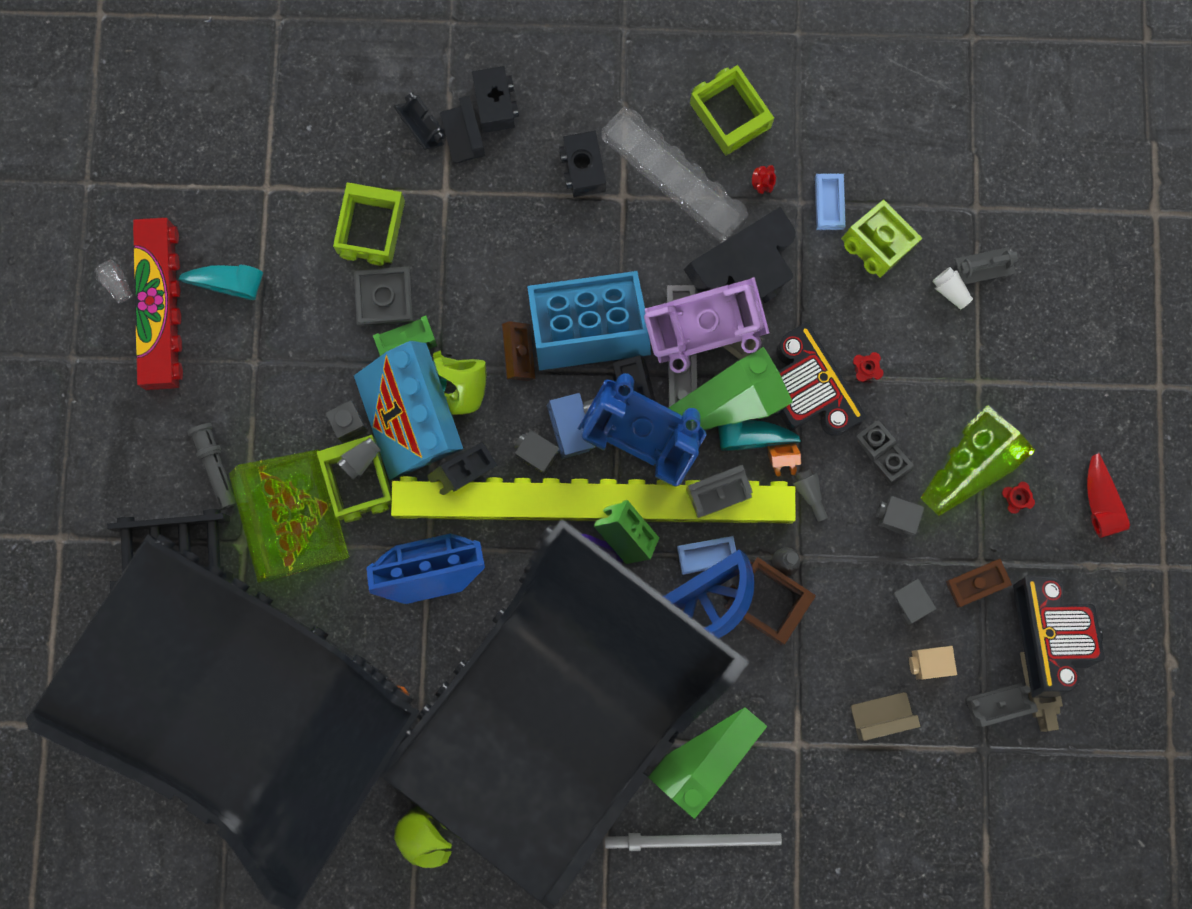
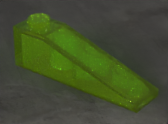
(983, 456)

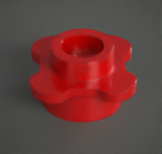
(764, 179)
(864, 374)
(1024, 492)

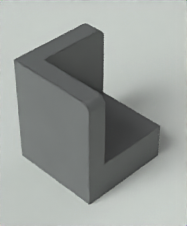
(914, 601)

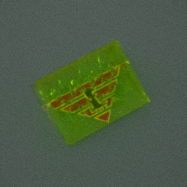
(287, 515)

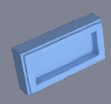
(830, 202)
(704, 554)

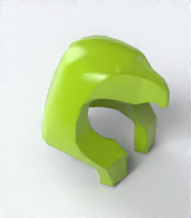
(468, 378)
(418, 836)

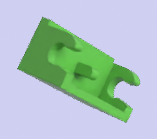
(416, 331)
(627, 533)

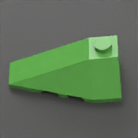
(739, 393)
(704, 763)

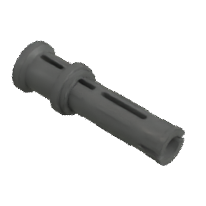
(209, 454)

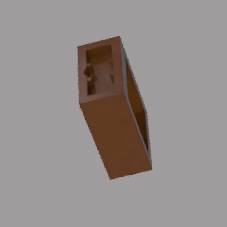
(795, 614)

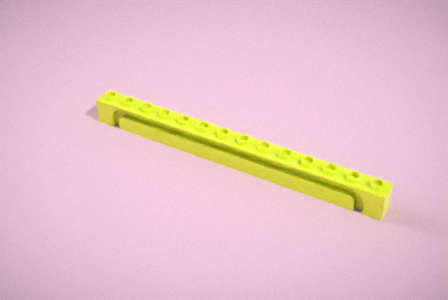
(581, 501)

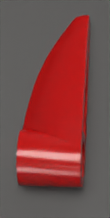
(1105, 503)

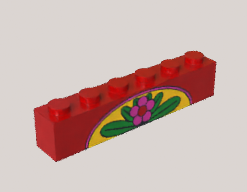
(157, 304)

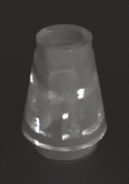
(113, 280)

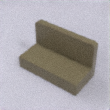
(883, 716)

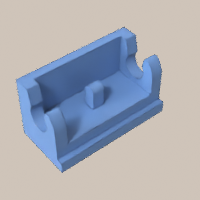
(565, 417)

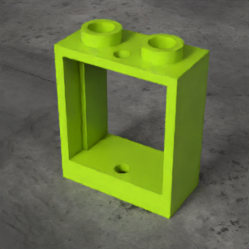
(748, 131)
(374, 197)
(333, 455)

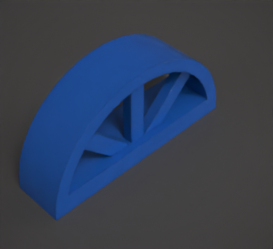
(711, 581)

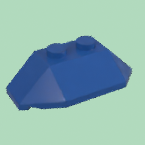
(426, 568)

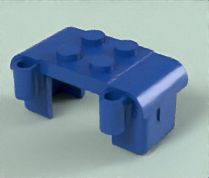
(644, 429)

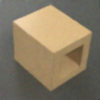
(933, 663)

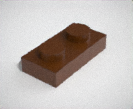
(518, 351)
(978, 583)

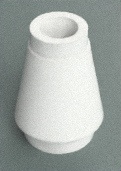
(953, 288)

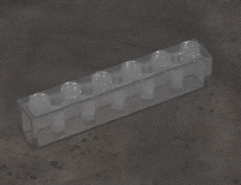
(674, 174)

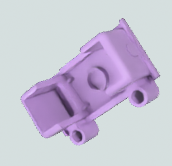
(706, 322)

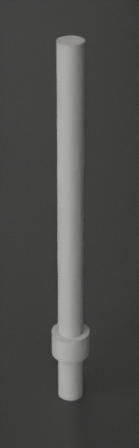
(635, 841)

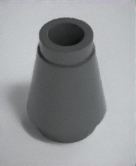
(358, 458)

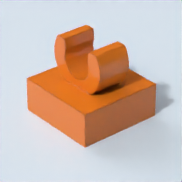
(784, 456)

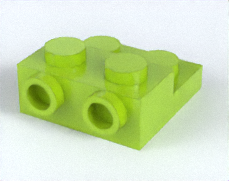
(880, 238)

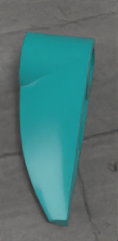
(237, 281)
(754, 434)

